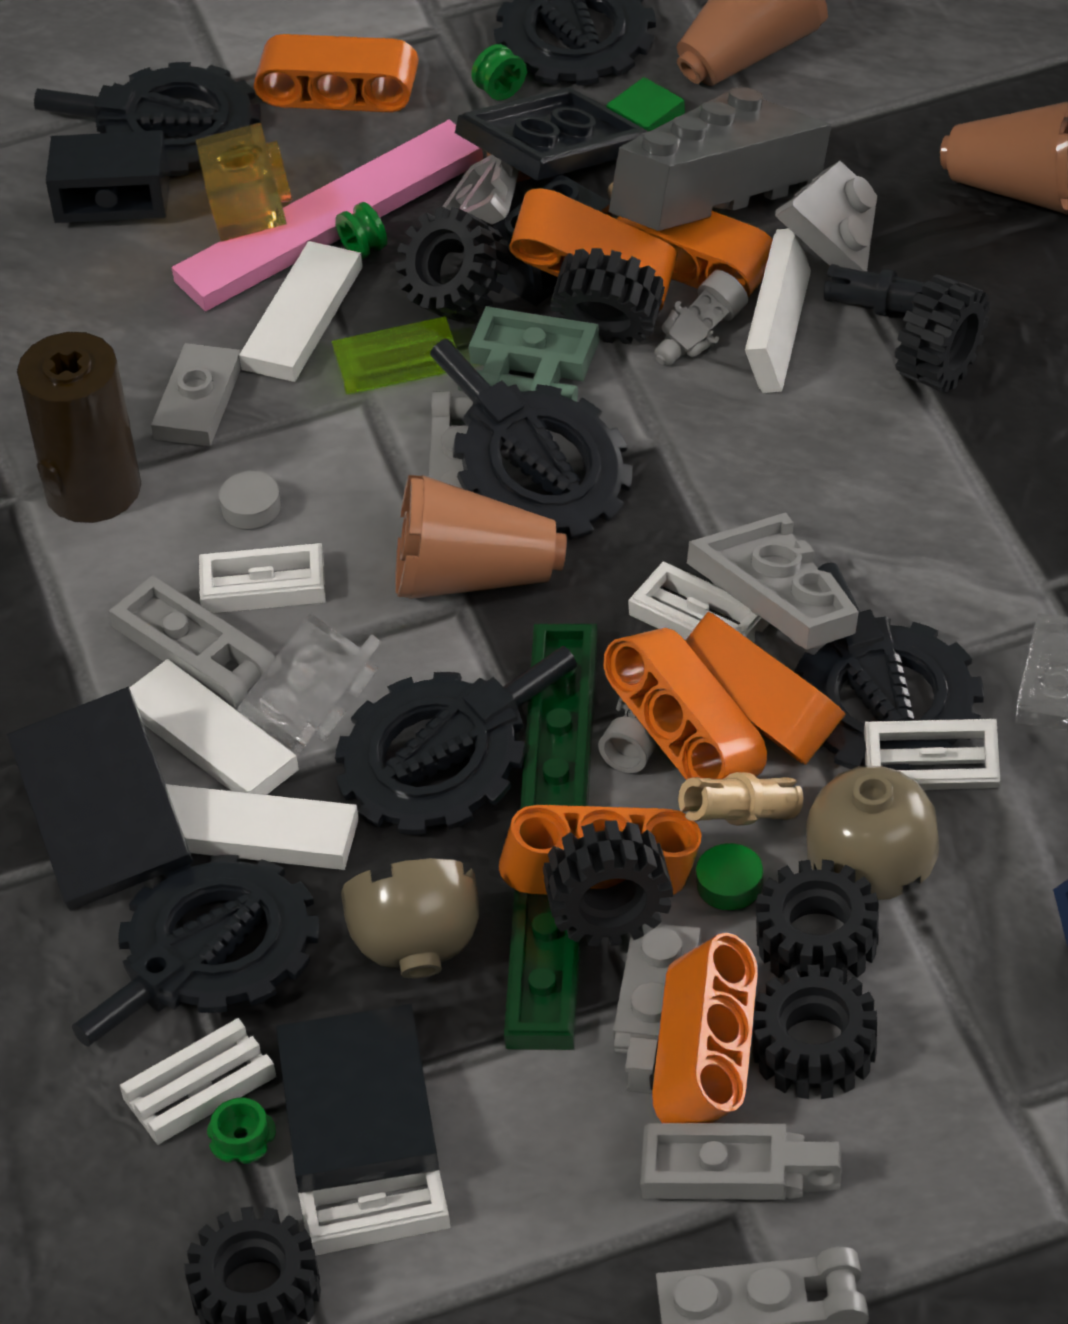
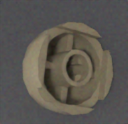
(875, 825)
(414, 916)

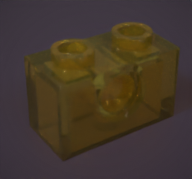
(244, 181)

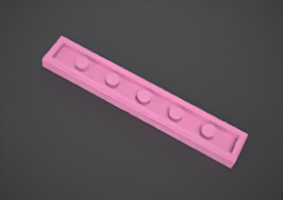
(382, 183)

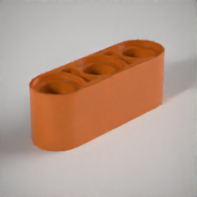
(336, 73)
(558, 225)
(715, 245)
(767, 691)
(683, 706)
(541, 827)
(705, 1032)

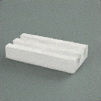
(260, 584)
(667, 610)
(938, 729)
(192, 1074)
(375, 1215)

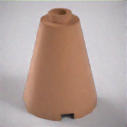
(742, 32)
(1013, 155)
(470, 542)

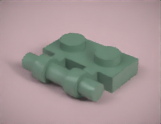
(535, 345)

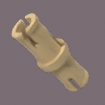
(740, 798)

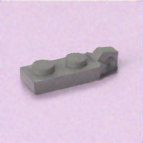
(642, 998)
(734, 1162)

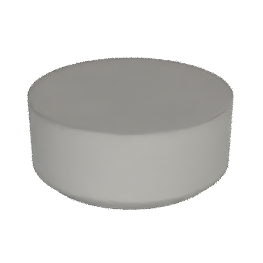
(250, 499)

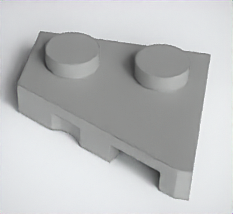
(485, 190)
(834, 216)

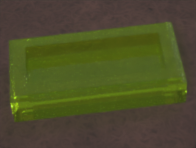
(390, 355)

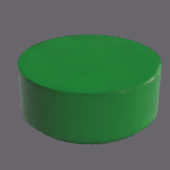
(729, 876)

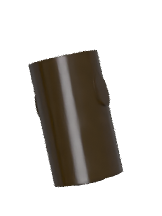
(79, 426)

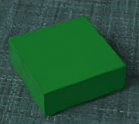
(647, 104)

